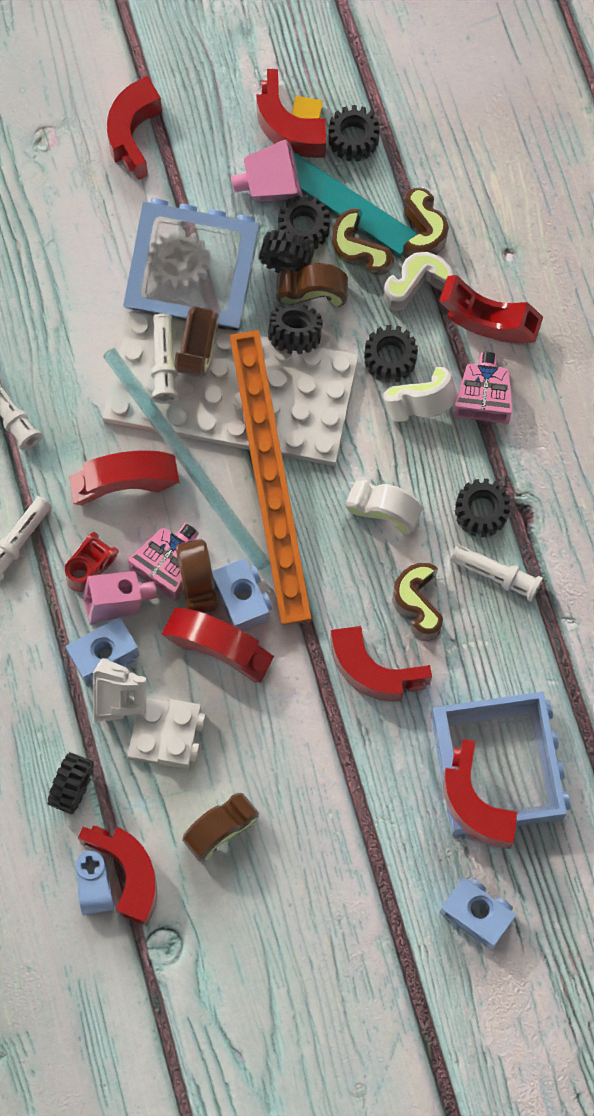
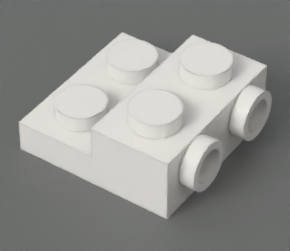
(167, 733)

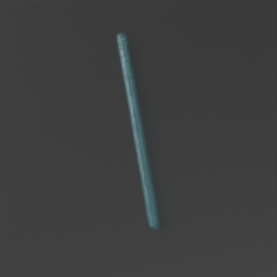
(186, 459)

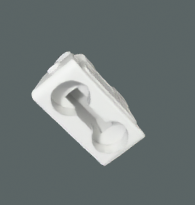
(112, 690)

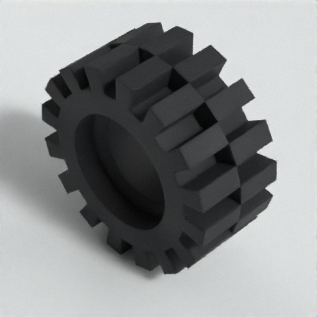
(353, 118)
(306, 208)
(285, 251)
(295, 328)
(395, 338)
(494, 495)
(70, 783)

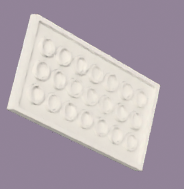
(306, 392)

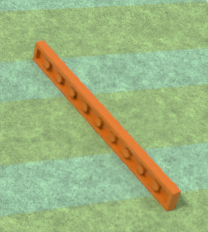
(270, 478)

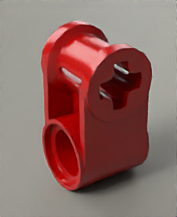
(92, 557)

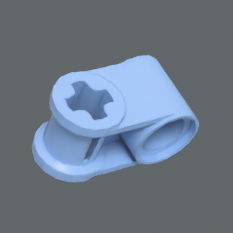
(94, 889)

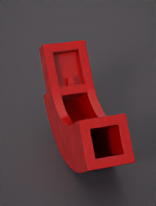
(127, 112)
(304, 134)
(488, 317)
(124, 471)
(218, 639)
(367, 675)
(473, 815)
(141, 883)

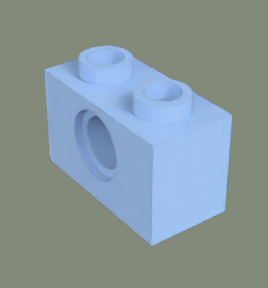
(238, 577)
(112, 636)
(485, 930)

